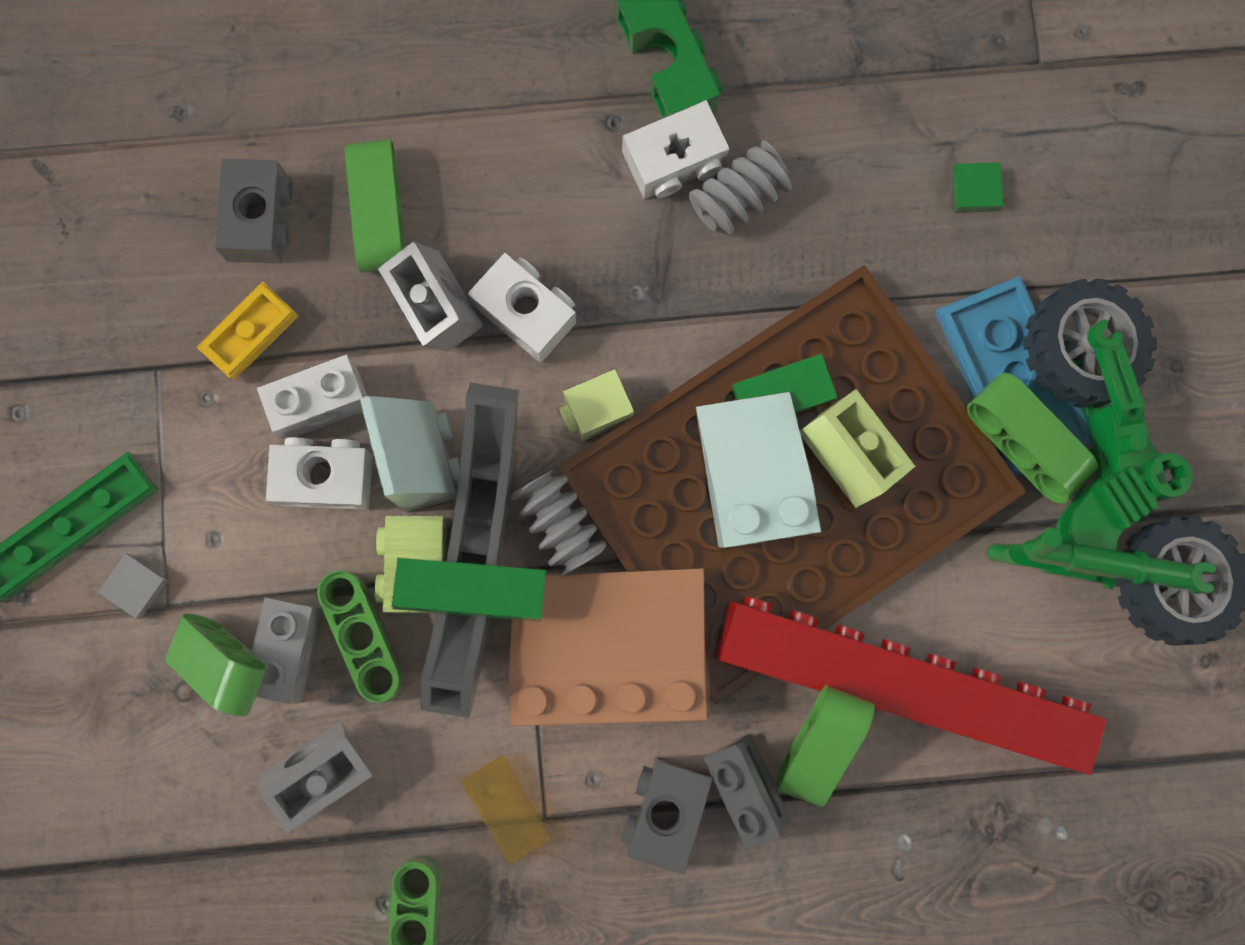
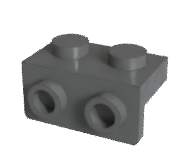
(748, 791)

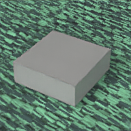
(132, 586)

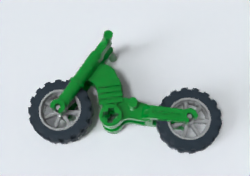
(1127, 477)

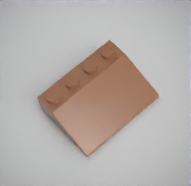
(613, 651)

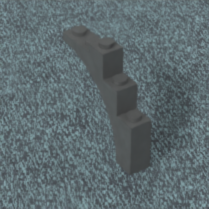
(476, 538)

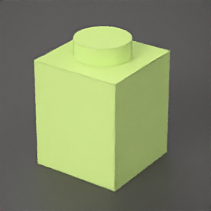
(596, 406)

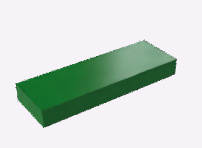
(469, 589)

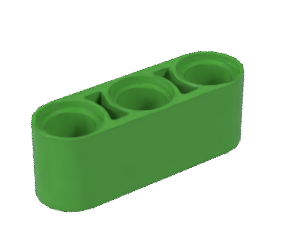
(374, 202)
(1032, 438)
(343, 622)
(215, 664)
(824, 746)
(416, 906)

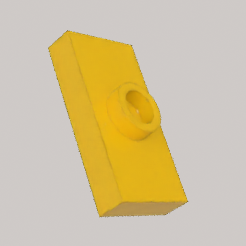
(247, 331)

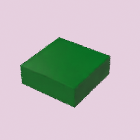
(977, 187)

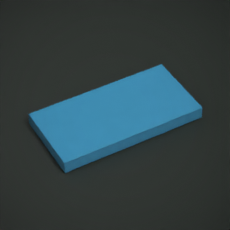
(988, 340)

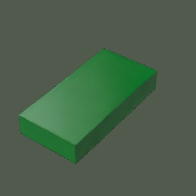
(805, 380)

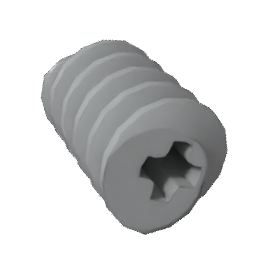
(741, 188)
(558, 521)

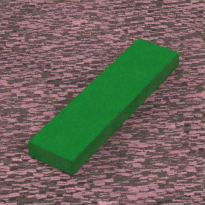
(72, 523)

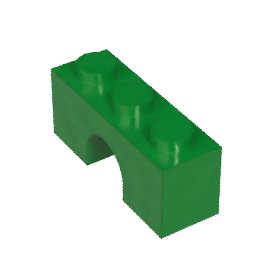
(664, 27)

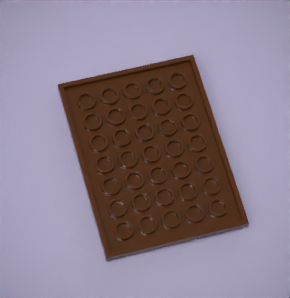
(653, 496)

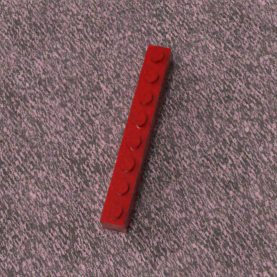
(909, 687)

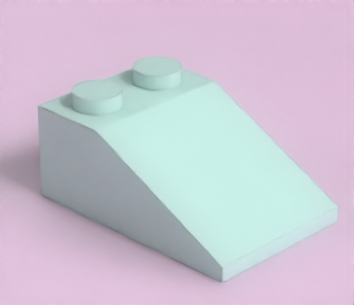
(411, 451)
(757, 470)

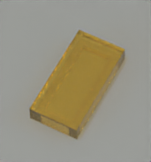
(506, 809)

